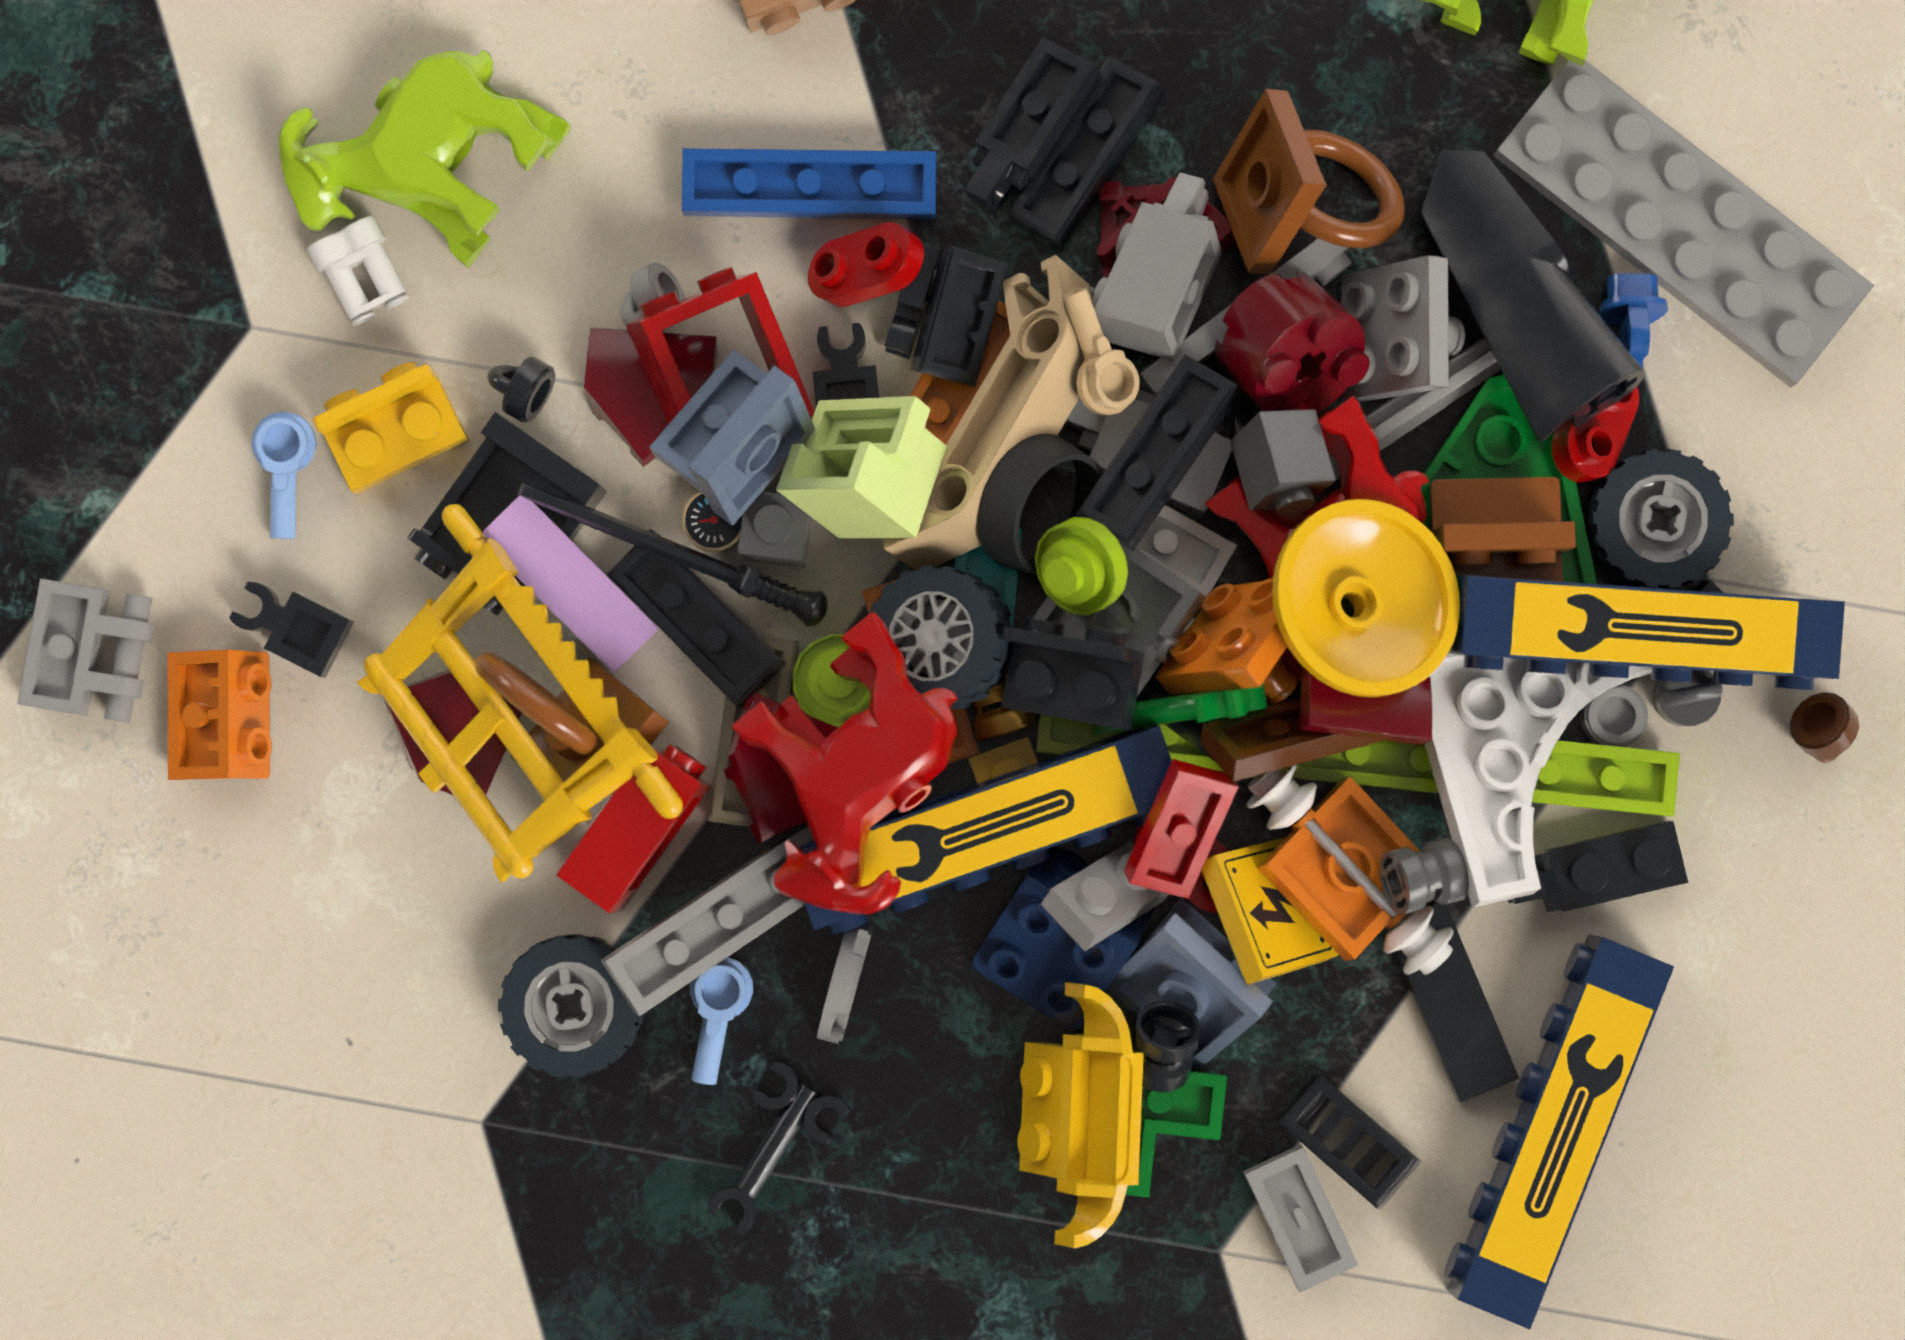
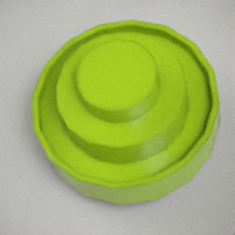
(1081, 565)
(821, 690)

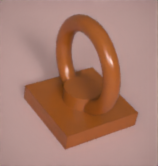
(1274, 181)
(560, 726)

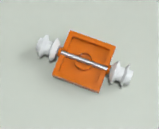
(1333, 869)

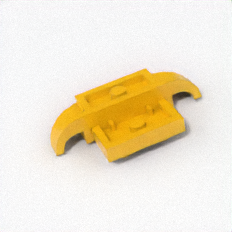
(1084, 1115)

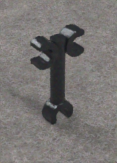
(798, 1105)

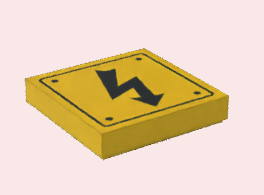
(1258, 920)

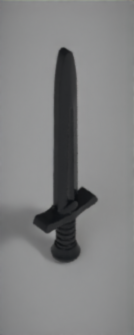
(745, 580)

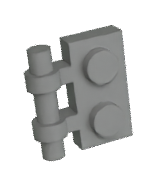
(66, 650)

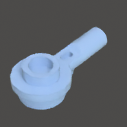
(283, 446)
(719, 997)

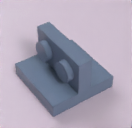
(735, 434)
(1194, 966)

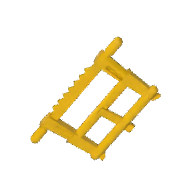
(565, 803)

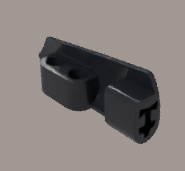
(1520, 292)

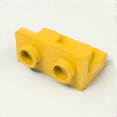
(390, 426)

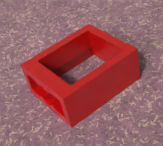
(715, 291)
(632, 835)

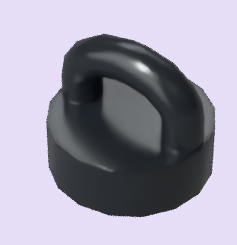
(523, 387)

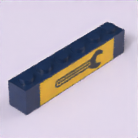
(1648, 628)
(1010, 820)
(1557, 1130)

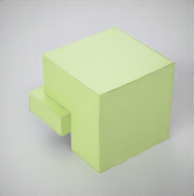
(865, 467)

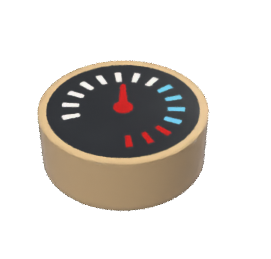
(708, 529)

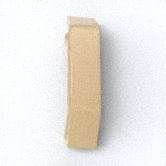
(1021, 397)

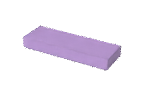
(570, 584)

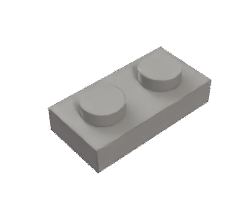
(1100, 899)
(1300, 1218)

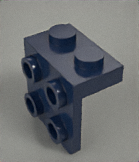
(1036, 956)

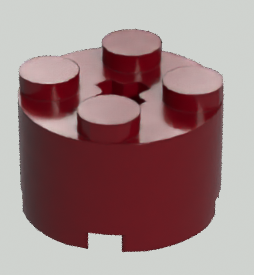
(1291, 345)

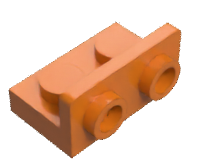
(218, 715)

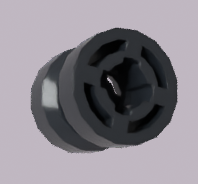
(1168, 1039)

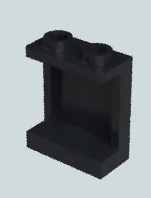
(492, 484)

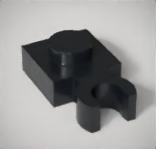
(912, 306)
(845, 377)
(299, 631)

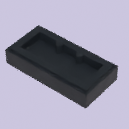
(959, 315)

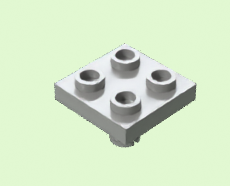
(1403, 327)

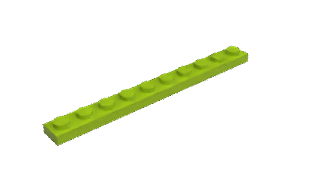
(1573, 776)

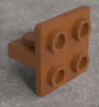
(1502, 526)

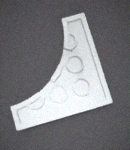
(1486, 757)

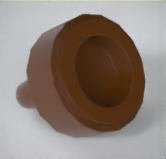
(1824, 726)

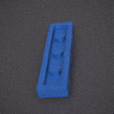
(809, 183)

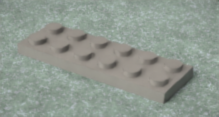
(1684, 221)

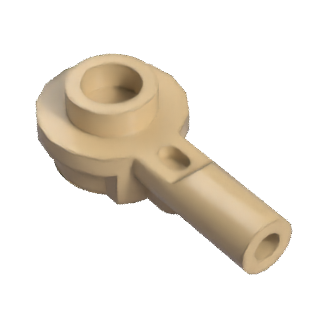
(1106, 377)

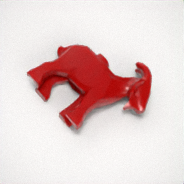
(1362, 476)
(858, 772)

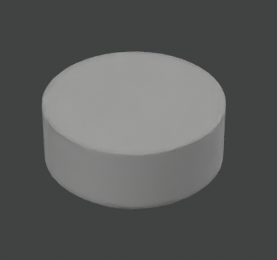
(1615, 717)

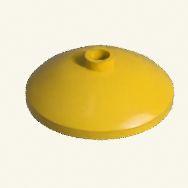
(1399, 594)

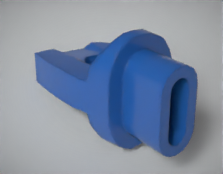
(1633, 307)

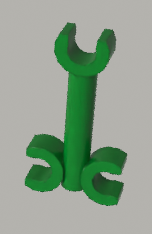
(1198, 706)

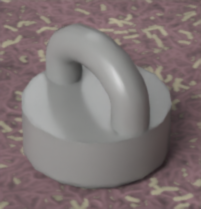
(646, 285)

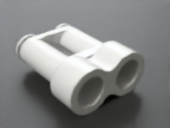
(348, 248)

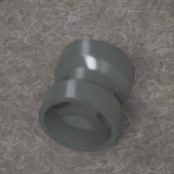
(1423, 876)

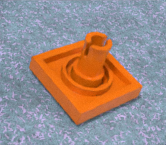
(1231, 646)

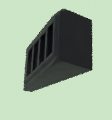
(1392, 1178)

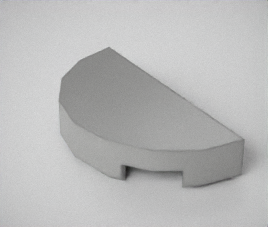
(844, 983)

